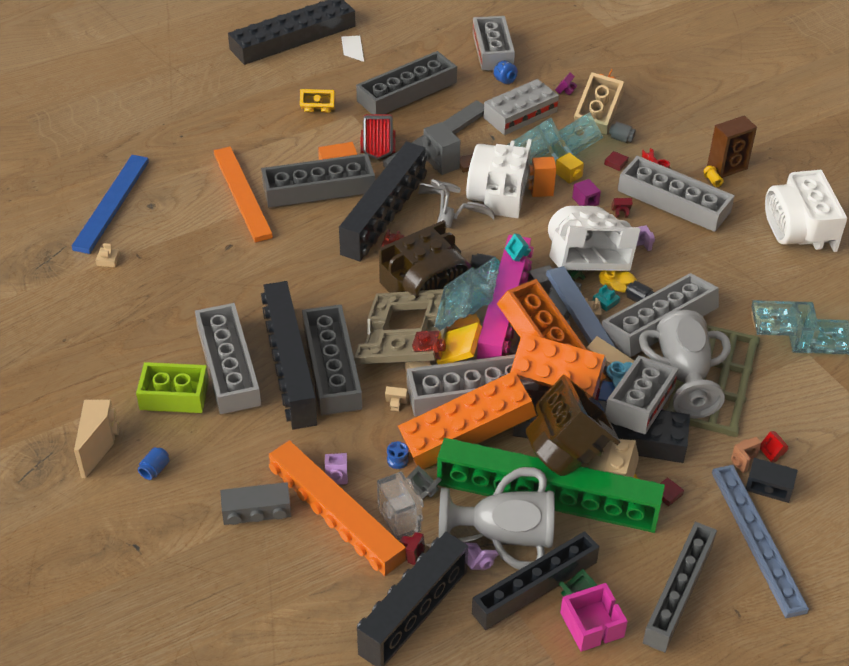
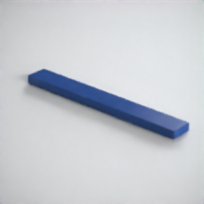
(110, 204)

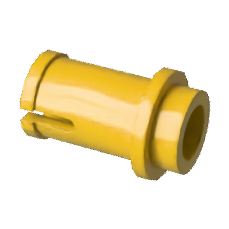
(711, 173)

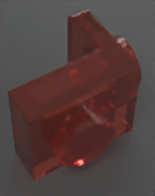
(429, 342)

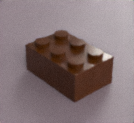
(732, 146)

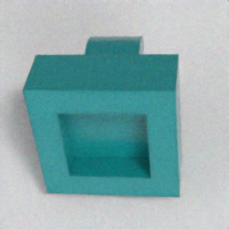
(517, 247)
(607, 298)

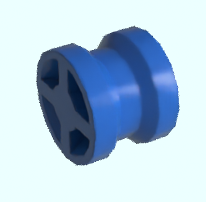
(393, 451)

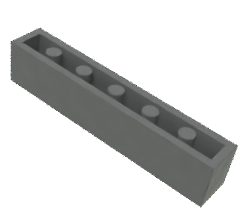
(679, 587)

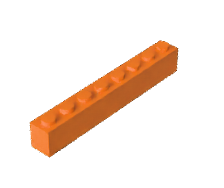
(337, 508)

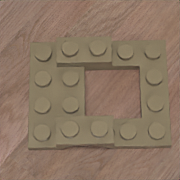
(396, 345)

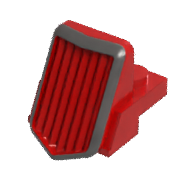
(378, 135)

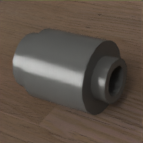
(622, 132)

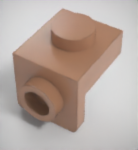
(744, 452)

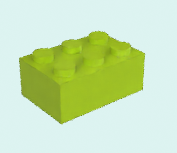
(172, 387)

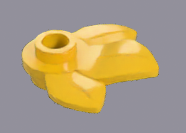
(616, 279)

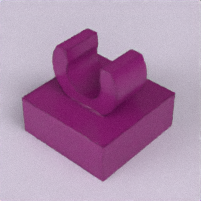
(566, 85)

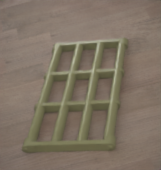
(727, 365)

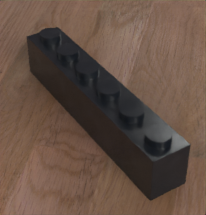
(534, 580)

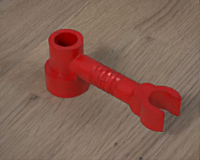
(650, 156)

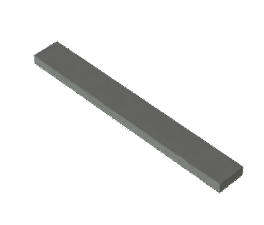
(454, 123)

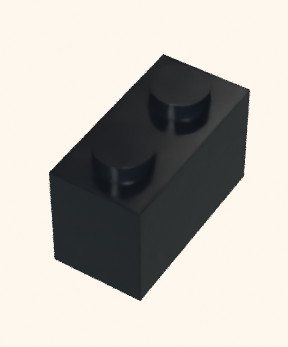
(771, 480)

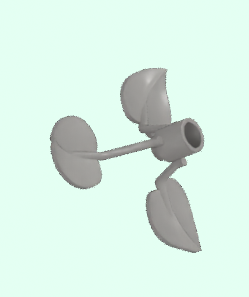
(447, 213)

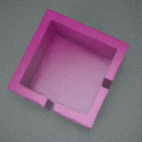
(589, 619)

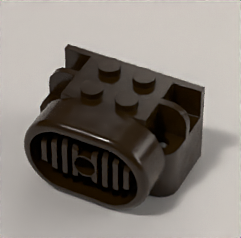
(421, 261)
(569, 428)

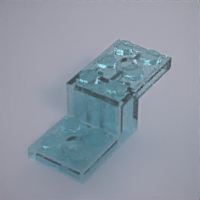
(548, 137)
(467, 293)
(802, 326)

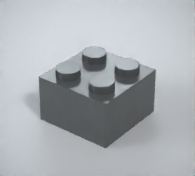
(442, 148)

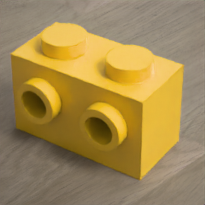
(317, 100)

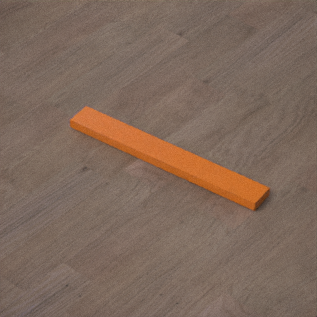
(243, 194)

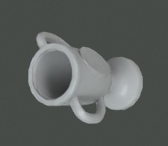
(687, 347)
(507, 517)

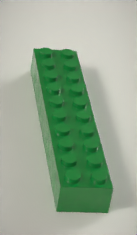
(581, 493)

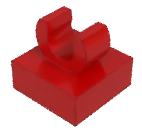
(773, 446)

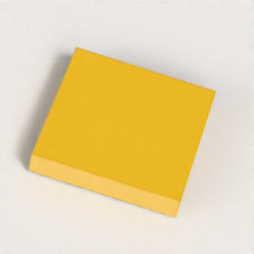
(460, 343)

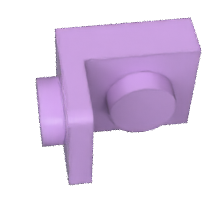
(337, 467)

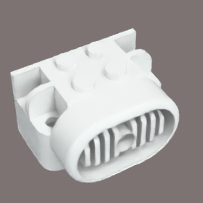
(499, 177)
(805, 211)
(591, 239)

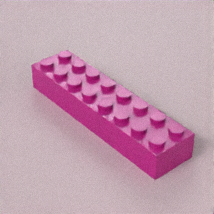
(496, 327)

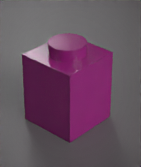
(586, 193)

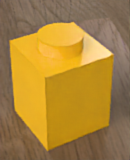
(569, 168)

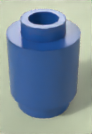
(153, 463)

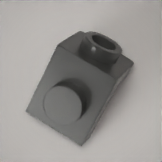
(423, 483)

